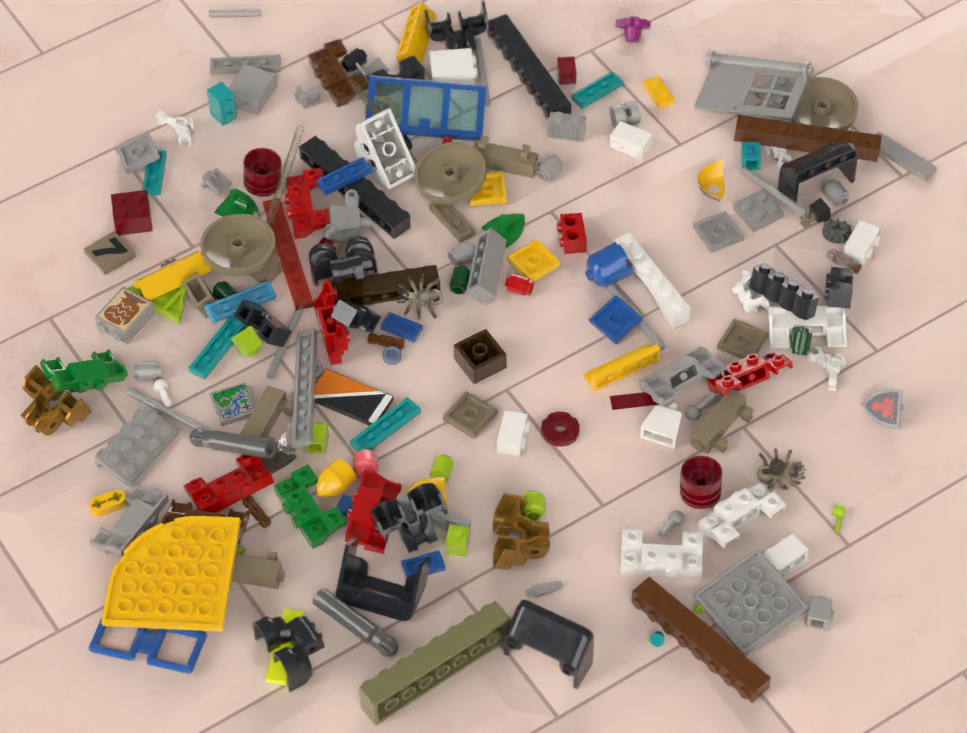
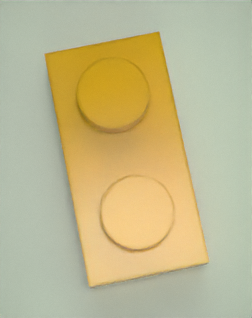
(658, 92)

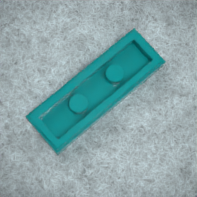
(597, 90)
(154, 175)

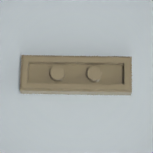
(452, 221)

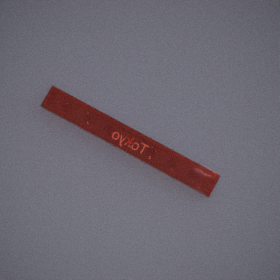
(289, 257)

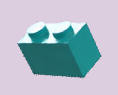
(221, 103)

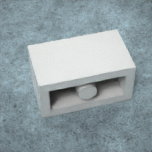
(630, 140)
(862, 241)
(512, 433)
(787, 555)

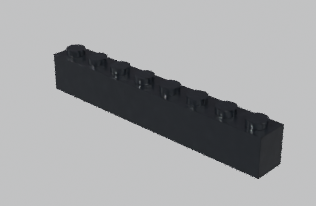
(527, 66)
(371, 200)

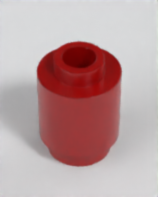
(519, 284)

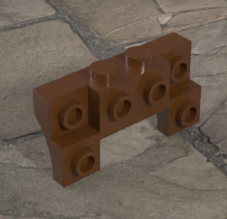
(332, 74)
(179, 510)

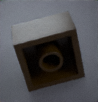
(480, 356)

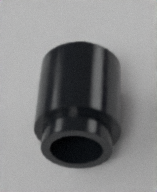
(350, 60)

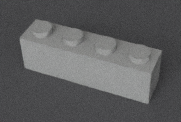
(486, 266)

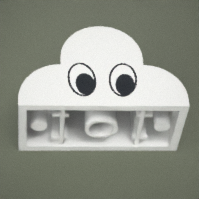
(384, 149)

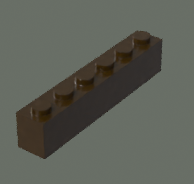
(384, 286)

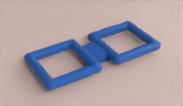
(150, 644)

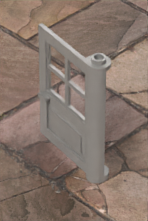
(733, 79)

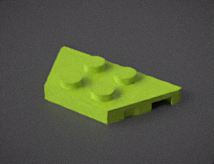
(169, 304)

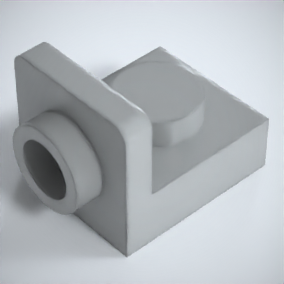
(309, 97)
(216, 181)

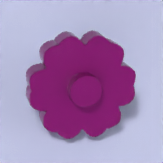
(633, 27)

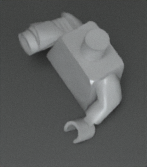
(346, 220)

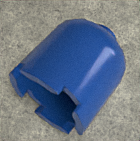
(608, 265)

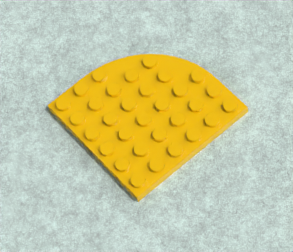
(175, 576)

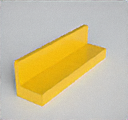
(414, 37)
(171, 275)
(622, 366)

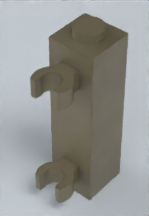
(508, 159)
(267, 412)
(719, 420)
(258, 571)

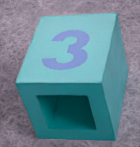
(750, 155)

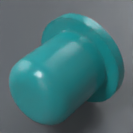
(657, 639)

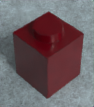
(566, 70)

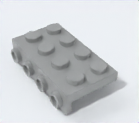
(136, 445)

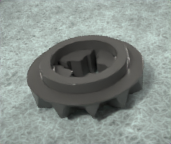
(829, 231)

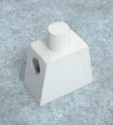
(662, 425)

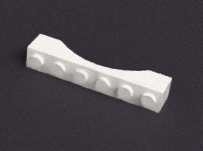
(670, 302)

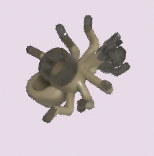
(424, 296)
(777, 471)

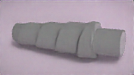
(541, 589)

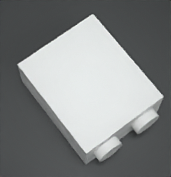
(453, 66)

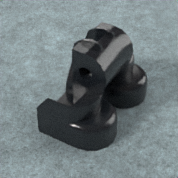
(460, 38)
(326, 265)
(390, 516)
(303, 638)

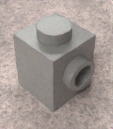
(820, 613)

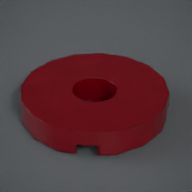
(560, 438)

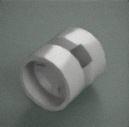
(619, 112)

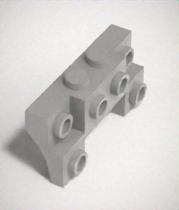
(667, 380)
(136, 520)

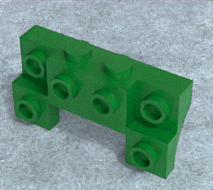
(84, 374)
(303, 509)

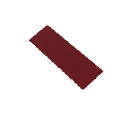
(631, 400)

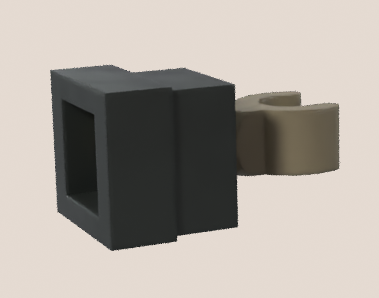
(819, 211)

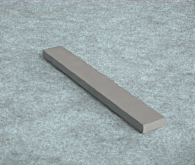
(304, 388)

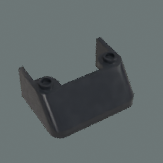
(815, 163)
(376, 594)
(552, 636)

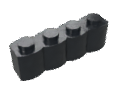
(783, 291)

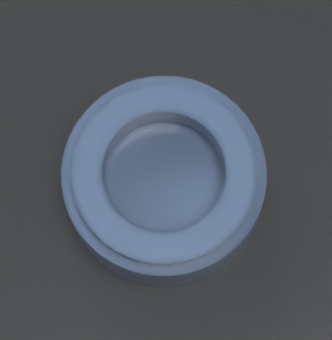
(391, 355)

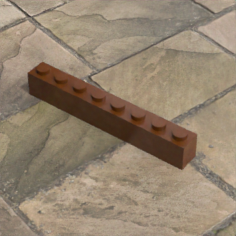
(803, 136)
(701, 640)

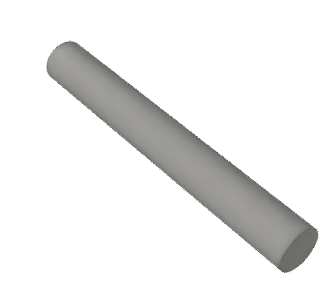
(234, 13)

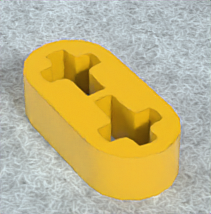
(107, 503)

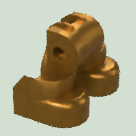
(41, 414)
(534, 534)

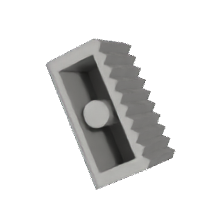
(567, 126)

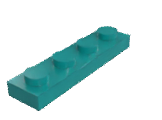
(216, 348)
(386, 426)

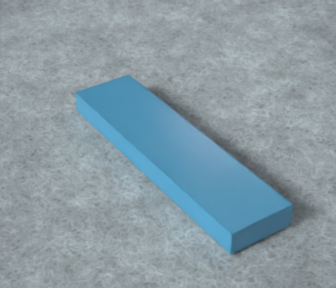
(228, 306)

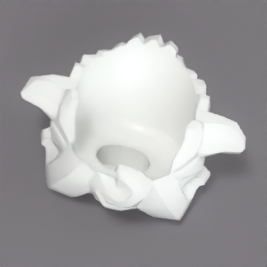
(747, 296)

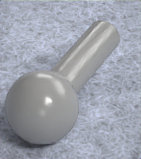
(694, 412)
(675, 518)

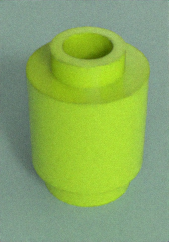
(442, 466)

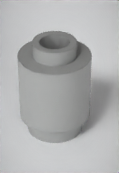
(549, 168)
(836, 192)
(461, 253)
(147, 370)

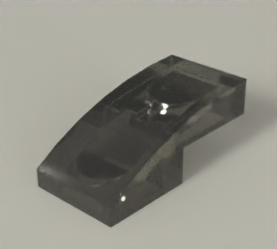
(278, 461)

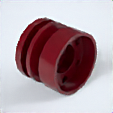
(262, 171)
(701, 482)

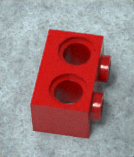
(572, 233)

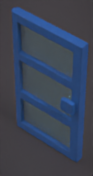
(430, 106)

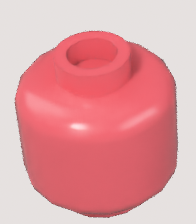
(365, 460)

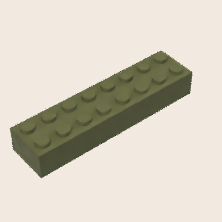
(434, 663)

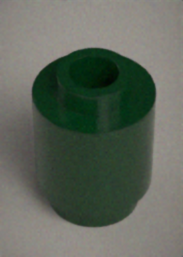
(459, 280)
(223, 289)
(801, 341)

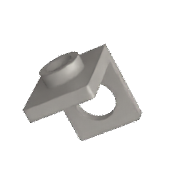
(373, 67)

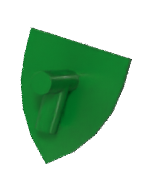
(237, 203)
(508, 226)

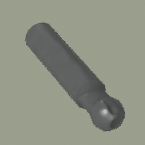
(233, 443)
(355, 622)

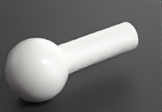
(161, 386)

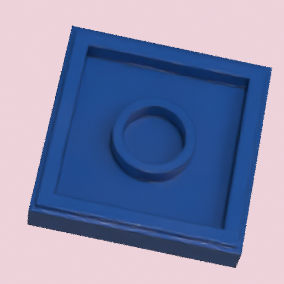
(615, 319)

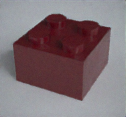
(131, 212)

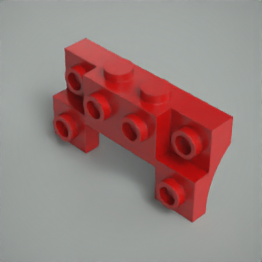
(298, 196)
(332, 331)
(748, 372)
(231, 487)
(371, 491)

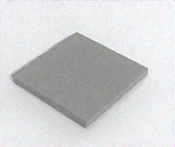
(751, 602)

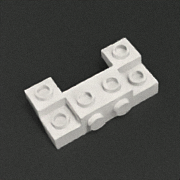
(827, 321)
(737, 511)
(661, 559)

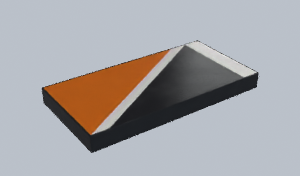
(351, 397)

